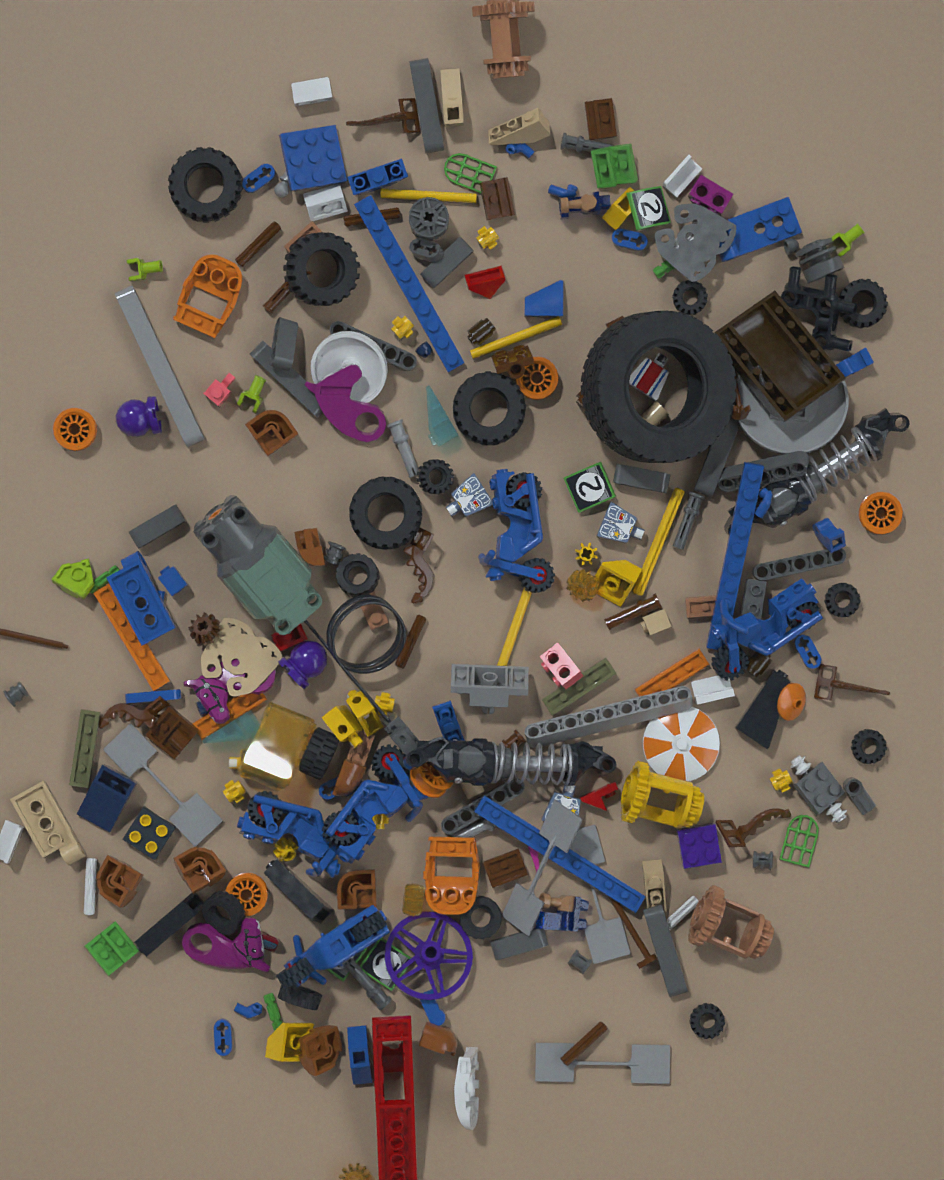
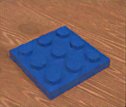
(313, 158)

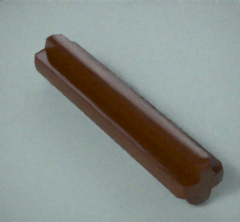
(355, 219)
(258, 243)
(410, 641)
(584, 1043)

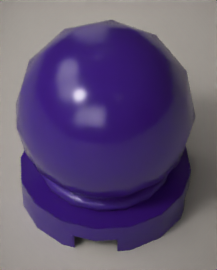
(137, 417)
(306, 661)

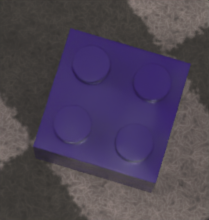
(699, 845)

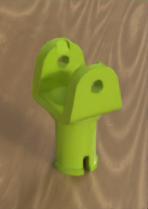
(849, 237)
(145, 268)
(253, 392)

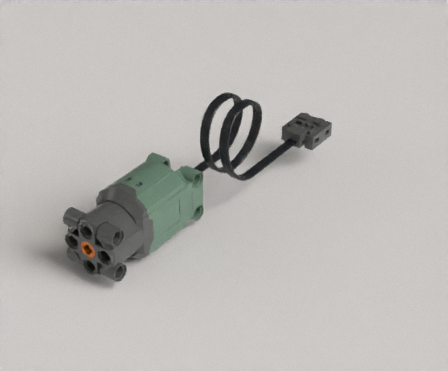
(276, 586)

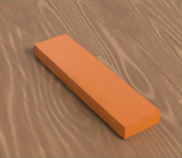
(674, 674)
(236, 706)

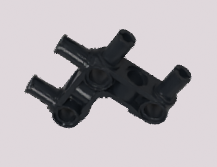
(814, 300)

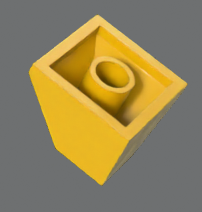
(616, 580)
(284, 1042)

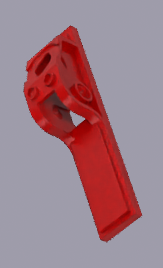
(394, 1117)

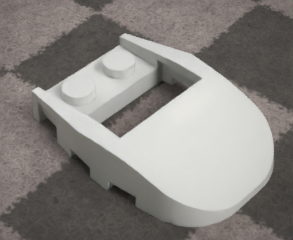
(464, 1088)

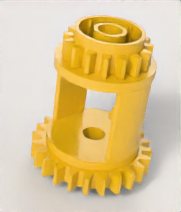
(636, 794)

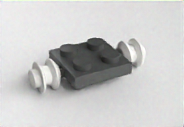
(819, 788)

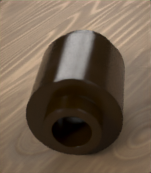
(481, 331)
(758, 664)

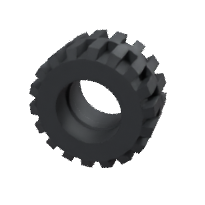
(879, 302)
(318, 753)

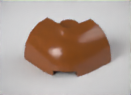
(271, 430)
(309, 546)
(349, 778)
(199, 868)
(117, 881)
(357, 889)
(438, 1039)
(320, 1049)

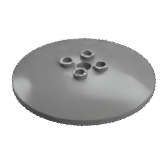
(804, 431)

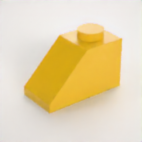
(619, 211)

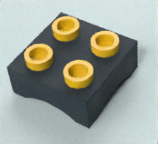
(149, 833)

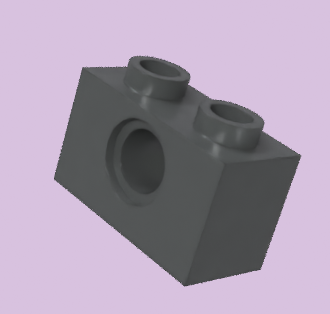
(753, 597)

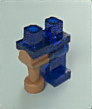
(583, 204)
(567, 913)

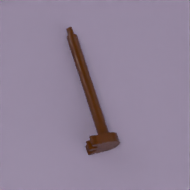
(739, 411)
(34, 639)
(648, 958)

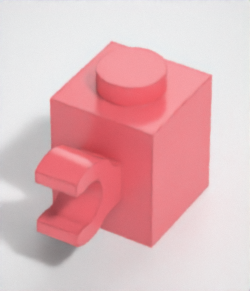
(218, 391)

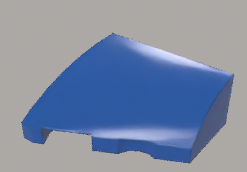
(545, 301)

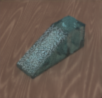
(438, 421)
(239, 729)

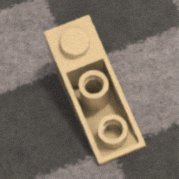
(452, 98)
(522, 129)
(654, 884)

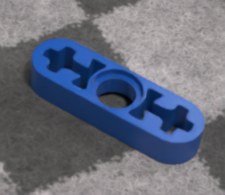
(153, 695)

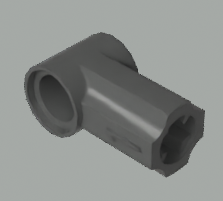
(859, 796)

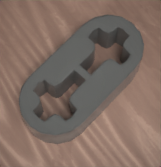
(425, 252)

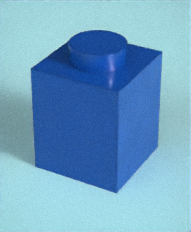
(172, 580)

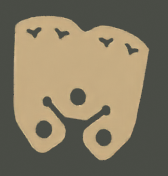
(247, 649)

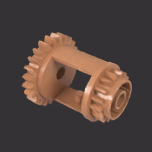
(505, 36)
(708, 916)

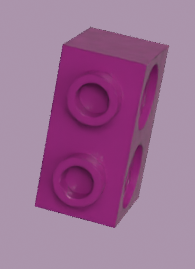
(713, 190)

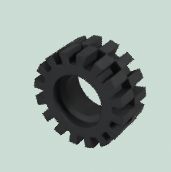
(678, 297)
(446, 476)
(850, 591)
(857, 746)
(707, 1032)

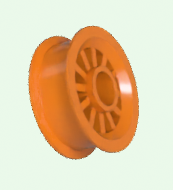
(553, 382)
(92, 432)
(897, 517)
(429, 781)
(261, 886)

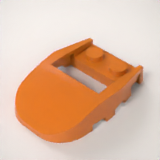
(216, 277)
(451, 893)

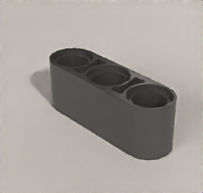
(452, 258)
(283, 344)
(641, 478)
(157, 526)
(518, 943)

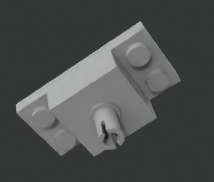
(489, 684)

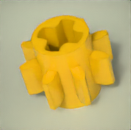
(487, 237)
(402, 327)
(584, 558)
(385, 702)
(781, 780)
(234, 791)
(380, 821)
(285, 849)

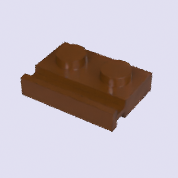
(600, 119)
(497, 198)
(505, 868)

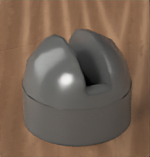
(791, 246)

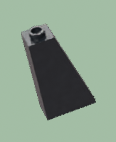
(762, 714)
(298, 891)
(169, 924)

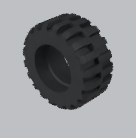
(179, 184)
(345, 262)
(489, 382)
(359, 513)

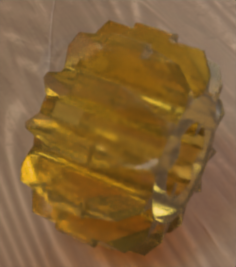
(582, 585)
(413, 899)
(354, 1171)

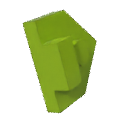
(75, 578)

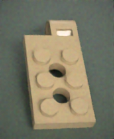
(58, 835)

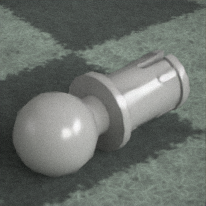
(282, 189)

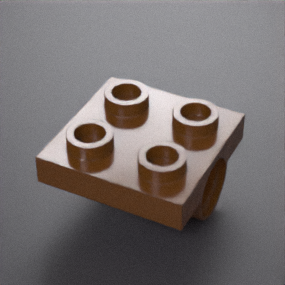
(504, 360)
(172, 732)

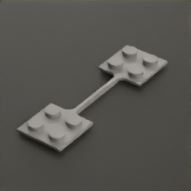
(131, 752)
(560, 829)
(606, 937)
(647, 1063)

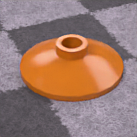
(791, 701)

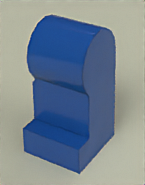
(855, 362)
(827, 532)
(432, 1010)

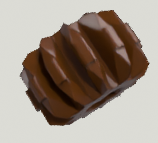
(210, 624)

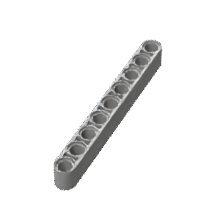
(159, 366)
(618, 719)

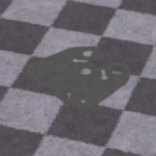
(703, 247)

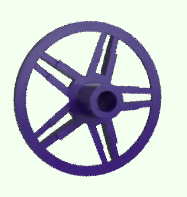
(428, 956)

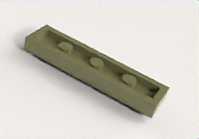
(591, 678)
(84, 748)

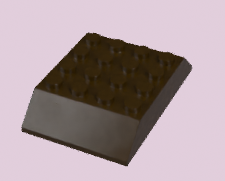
(778, 357)

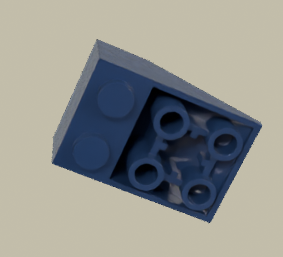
(106, 797)

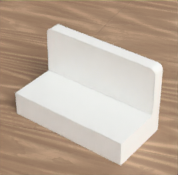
(311, 91)
(682, 176)
(325, 202)
(711, 689)
(9, 839)

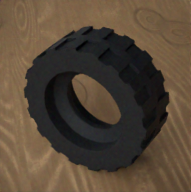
(350, 562)
(231, 905)
(493, 925)
(300, 997)

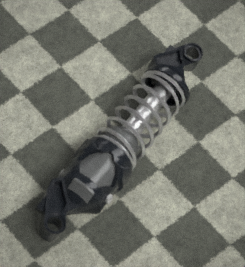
(796, 494)
(485, 762)

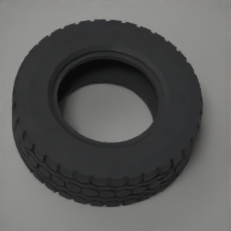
(708, 380)

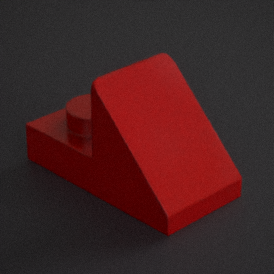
(292, 638)
(594, 797)

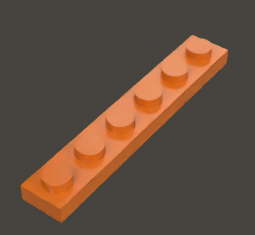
(141, 654)

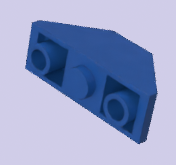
(377, 177)
(448, 721)
(359, 1054)

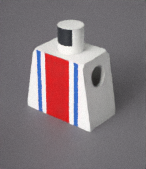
(650, 376)

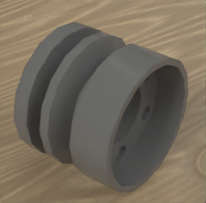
(424, 229)
(819, 260)

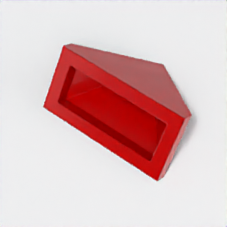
(485, 281)

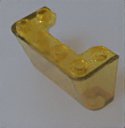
(277, 747)

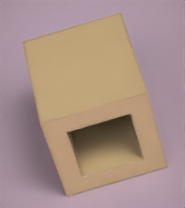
(655, 622)

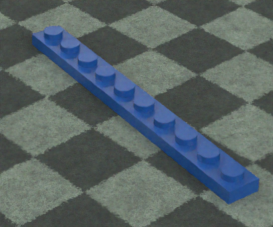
(409, 283)
(736, 545)
(570, 861)

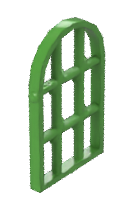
(474, 179)
(797, 831)

